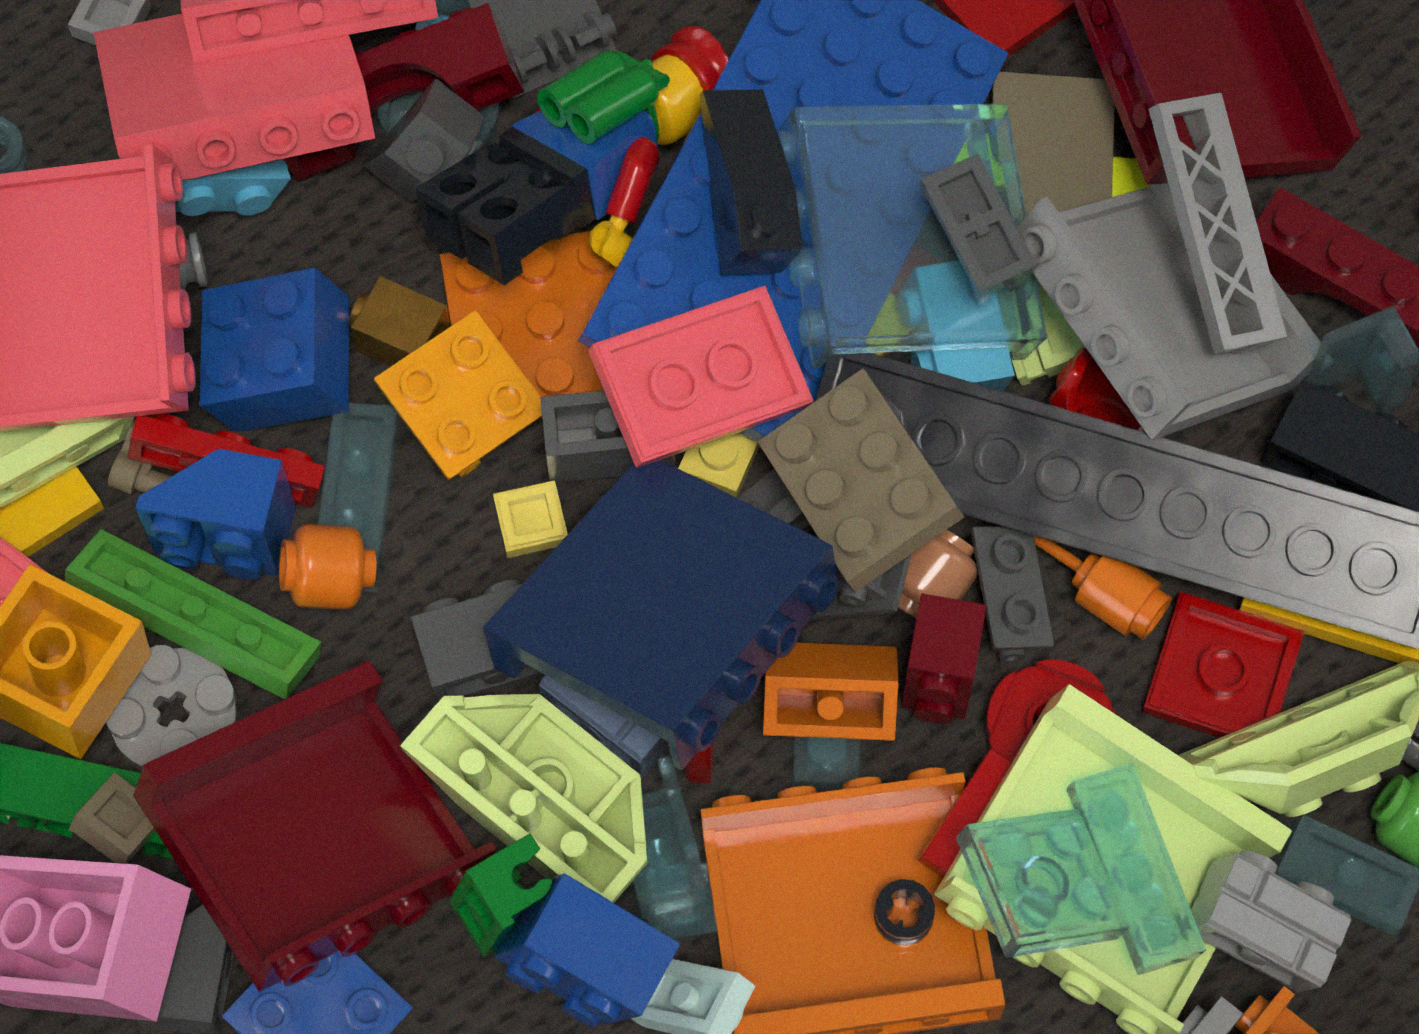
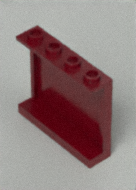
(1255, 52)
(306, 828)

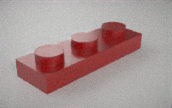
(172, 445)

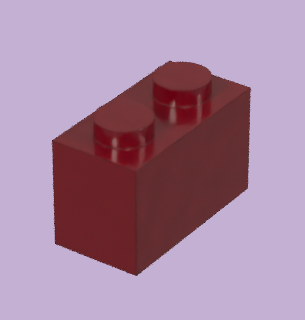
(943, 658)

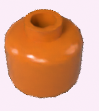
(326, 566)

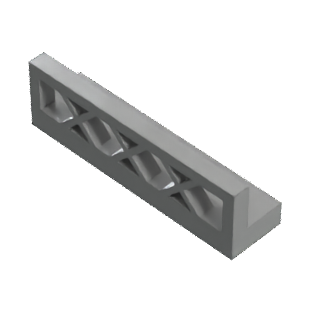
(1218, 225)

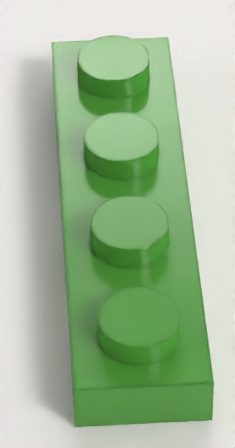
(194, 614)

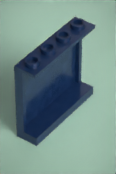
(666, 604)

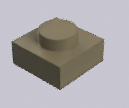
(113, 821)

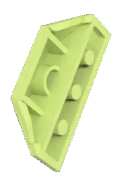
(1318, 744)
(537, 772)

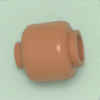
(940, 570)

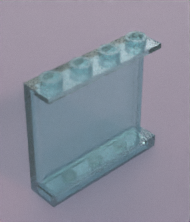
(873, 251)

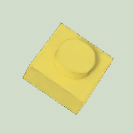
(722, 462)

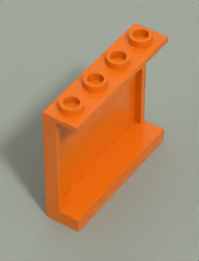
(799, 902)

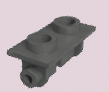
(1011, 591)

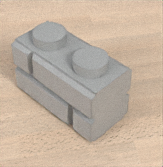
(1270, 921)

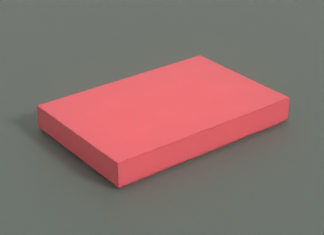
(700, 376)

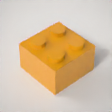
(64, 660)

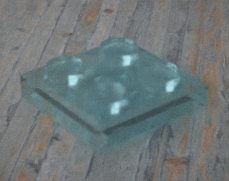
(1042, 882)

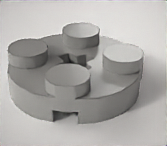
(208, 702)

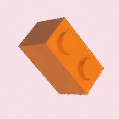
(833, 692)

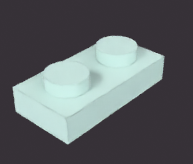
(697, 1000)

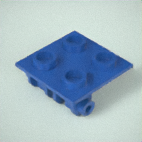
(334, 999)

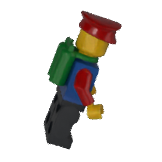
(573, 158)

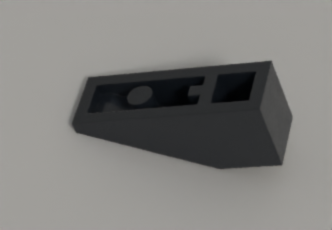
(749, 184)

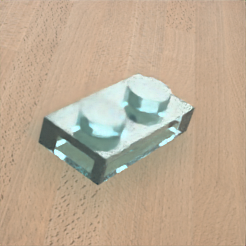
(1357, 875)

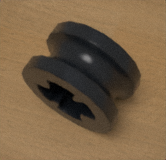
(924, 917)

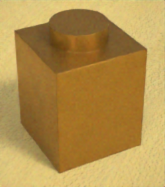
(395, 321)

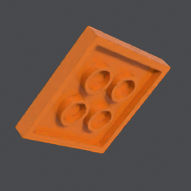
(539, 310)

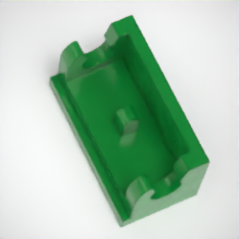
(492, 899)

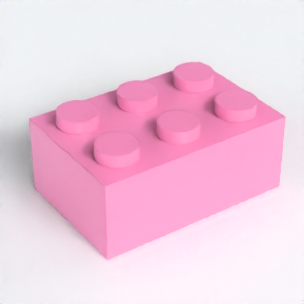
(87, 936)

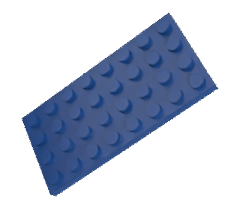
(800, 58)

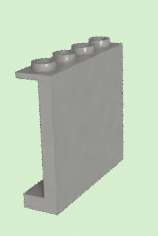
(1135, 306)

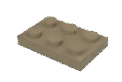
(860, 479)

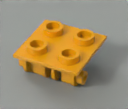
(461, 395)

